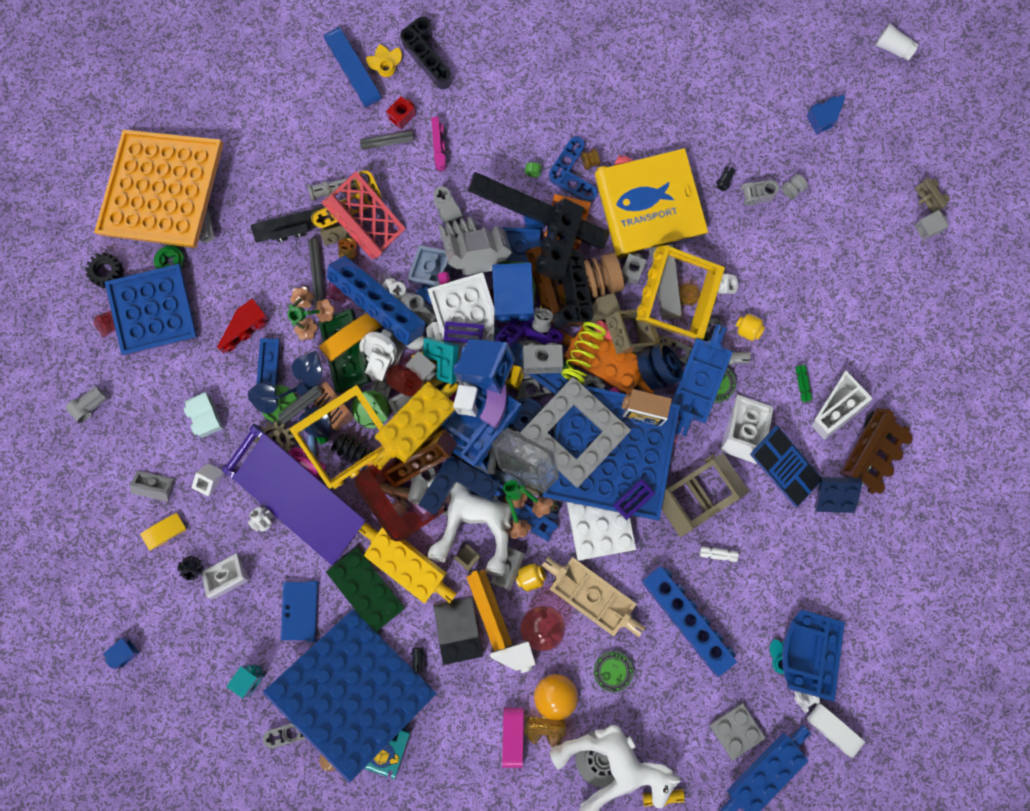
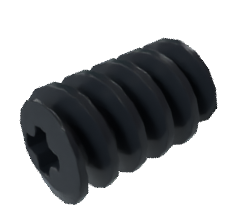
(349, 449)

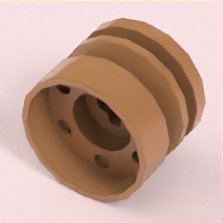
(604, 275)

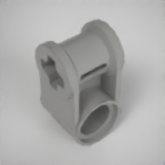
(755, 192)
(447, 208)

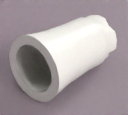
(896, 42)

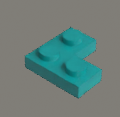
(446, 356)

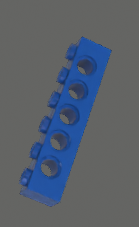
(375, 300)
(717, 665)

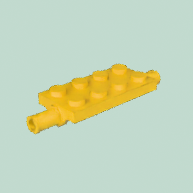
(415, 423)
(406, 565)

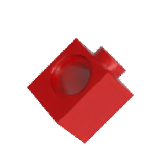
(401, 120)

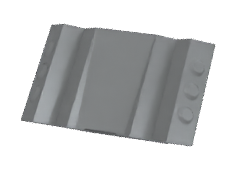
(477, 250)

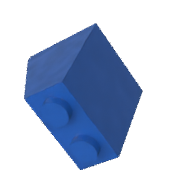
(513, 292)
(485, 364)

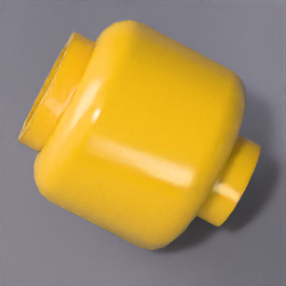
(750, 327)
(531, 577)

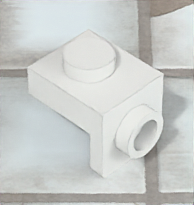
(378, 366)

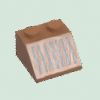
(339, 416)

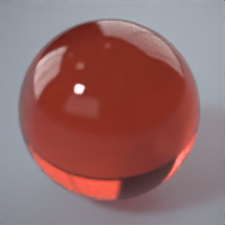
(543, 628)

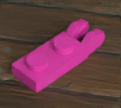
(438, 145)

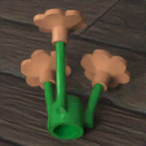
(305, 327)
(515, 497)

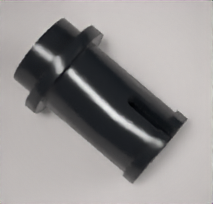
(725, 179)
(418, 659)

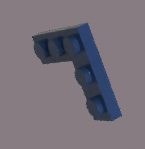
(454, 472)

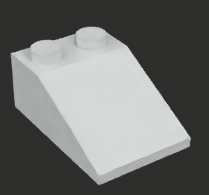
(746, 427)

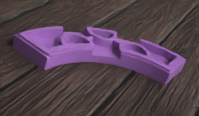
(494, 407)

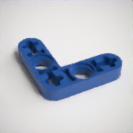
(566, 176)

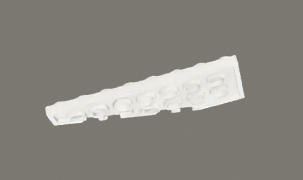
(464, 302)
(598, 531)

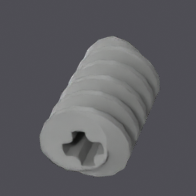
(456, 228)

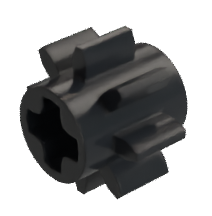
(190, 568)

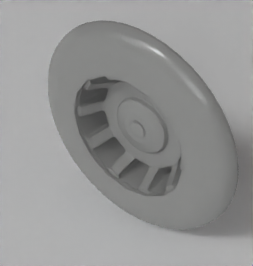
(599, 761)

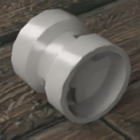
(796, 185)

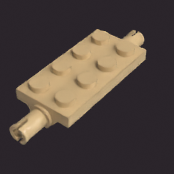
(593, 596)

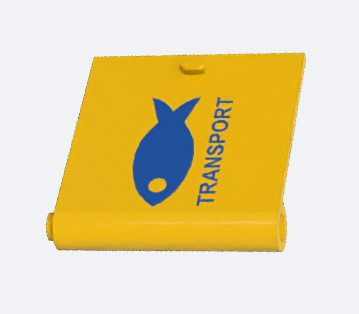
(649, 202)

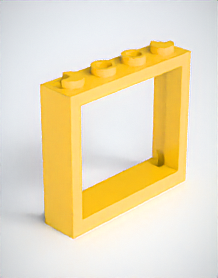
(706, 299)
(354, 469)

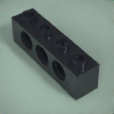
(562, 249)

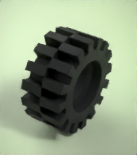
(97, 262)

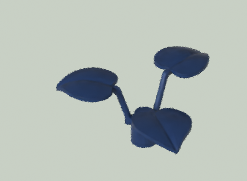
(304, 368)

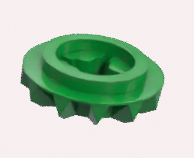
(171, 252)

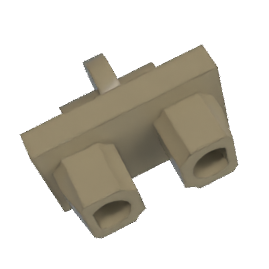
(931, 196)

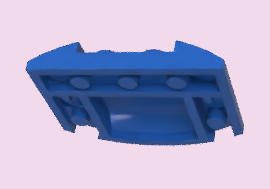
(475, 435)
(813, 654)

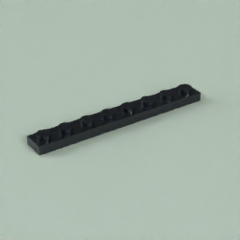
(531, 207)

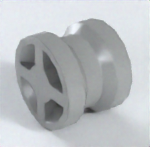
(542, 320)

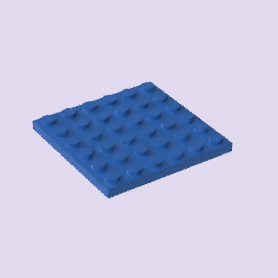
(640, 455)
(350, 695)

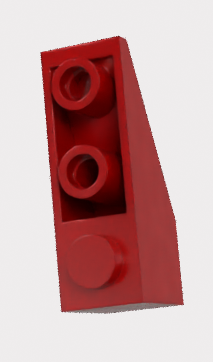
(243, 323)

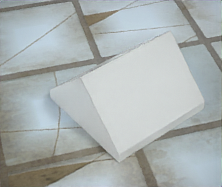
(224, 577)

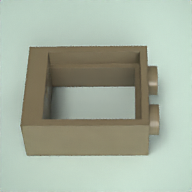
(647, 338)

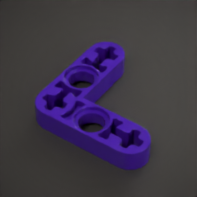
(526, 328)

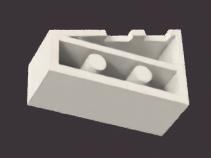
(841, 406)

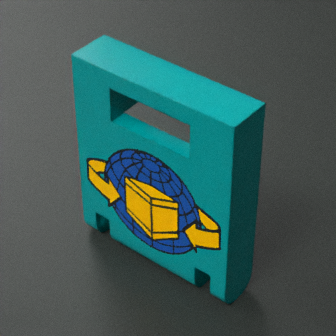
(390, 756)

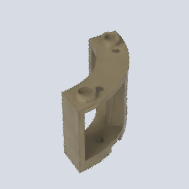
(675, 512)

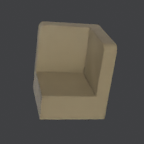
(467, 558)

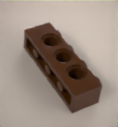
(428, 455)

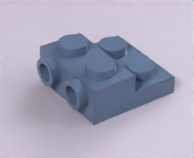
(427, 266)

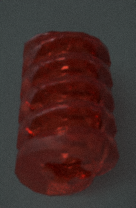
(403, 380)

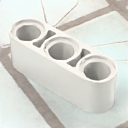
(835, 730)

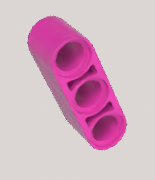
(512, 737)

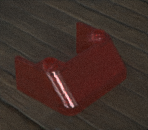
(396, 527)

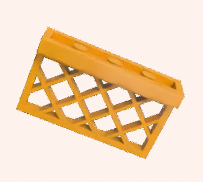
(489, 610)

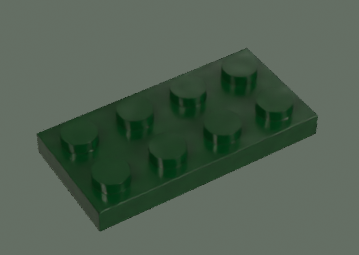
(351, 366)
(365, 590)

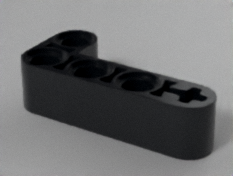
(428, 56)
(576, 295)

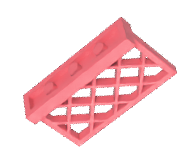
(356, 229)

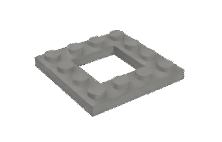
(612, 431)

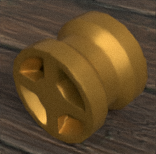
(590, 159)
(347, 247)

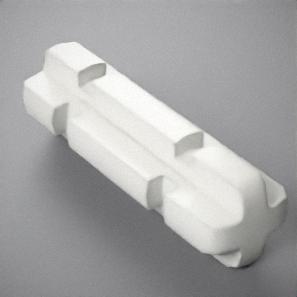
(720, 554)

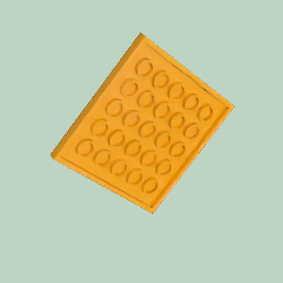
(159, 188)

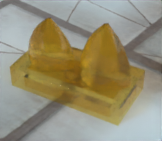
(537, 727)

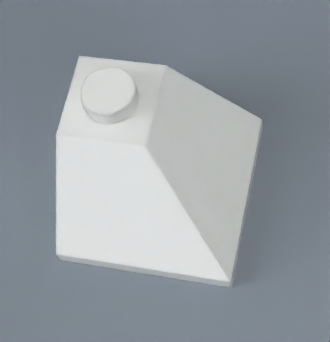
(516, 657)

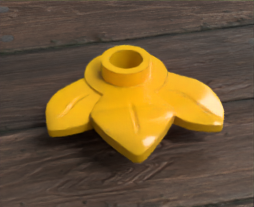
(384, 58)

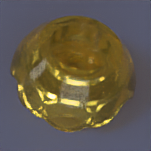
(694, 294)

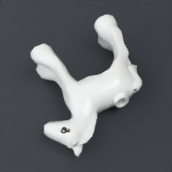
(475, 509)
(624, 766)

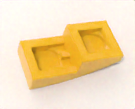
(163, 531)

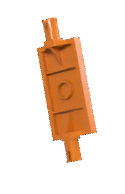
(612, 368)

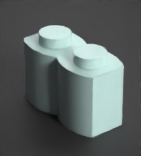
(203, 415)

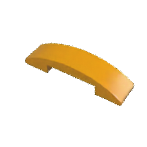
(349, 336)

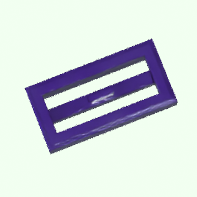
(457, 324)
(621, 510)

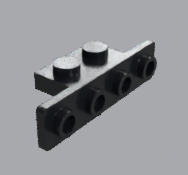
(285, 226)

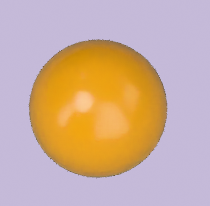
(556, 697)

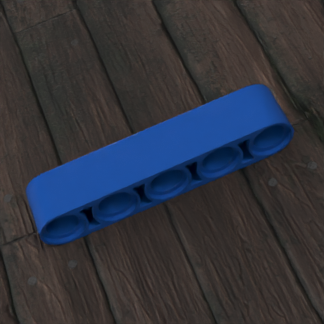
(352, 67)

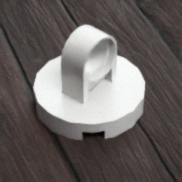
(379, 342)

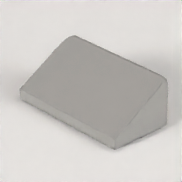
(152, 486)

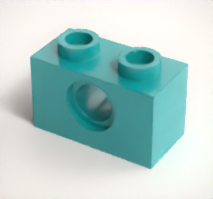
(246, 680)

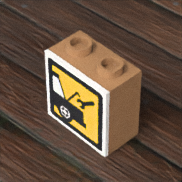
(646, 407)

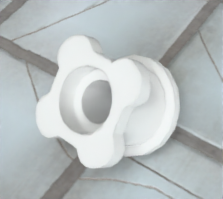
(805, 700)

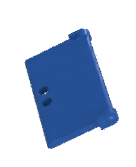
(299, 611)

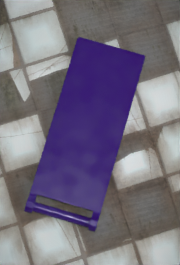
(295, 496)

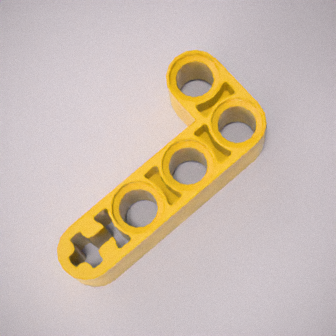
(322, 212)

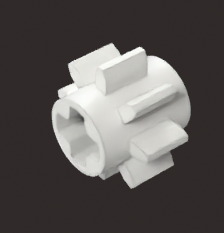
(260, 519)

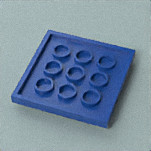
(151, 309)

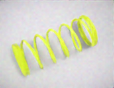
(576, 373)

